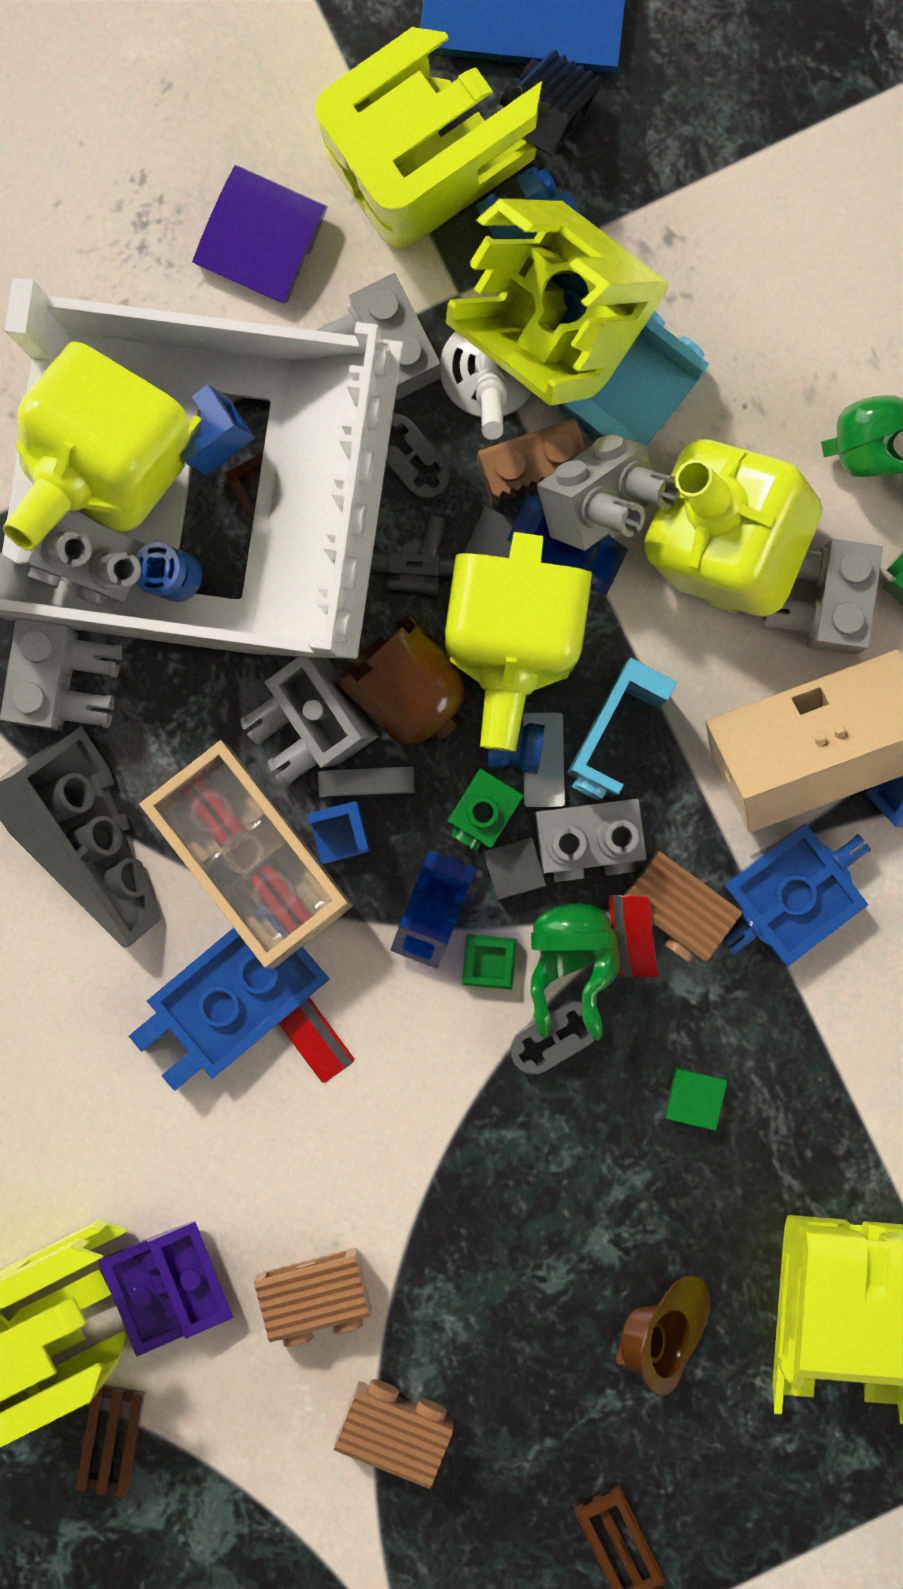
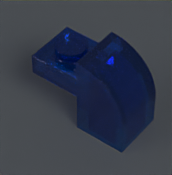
(600, 559)
(433, 909)

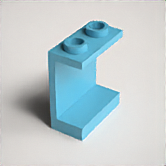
(643, 388)
(637, 681)

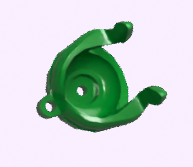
(867, 437)
(568, 941)

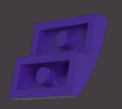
(259, 234)
(165, 1288)

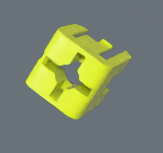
(386, 142)
(521, 321)
(840, 1309)
(30, 1385)

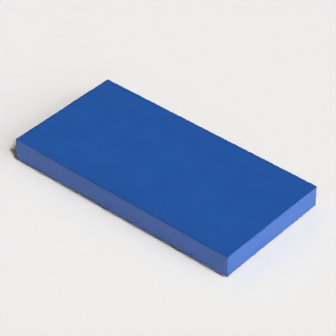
(529, 30)

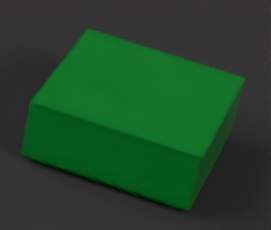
(489, 961)
(695, 1098)

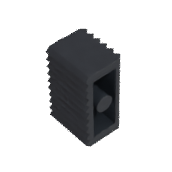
(563, 99)

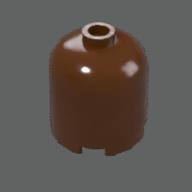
(407, 685)

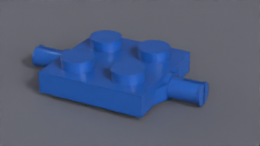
(795, 894)

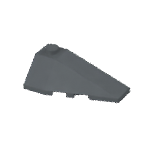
(69, 823)

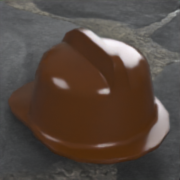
(663, 1336)

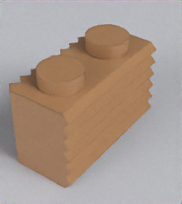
(523, 462)
(684, 908)
(313, 1297)
(395, 1432)

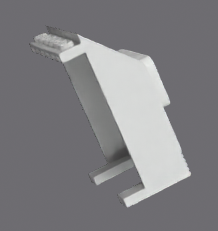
(315, 482)

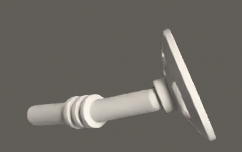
(488, 381)

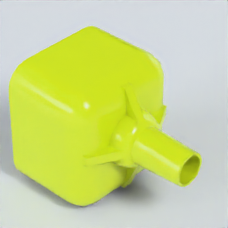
(95, 445)
(735, 528)
(514, 629)

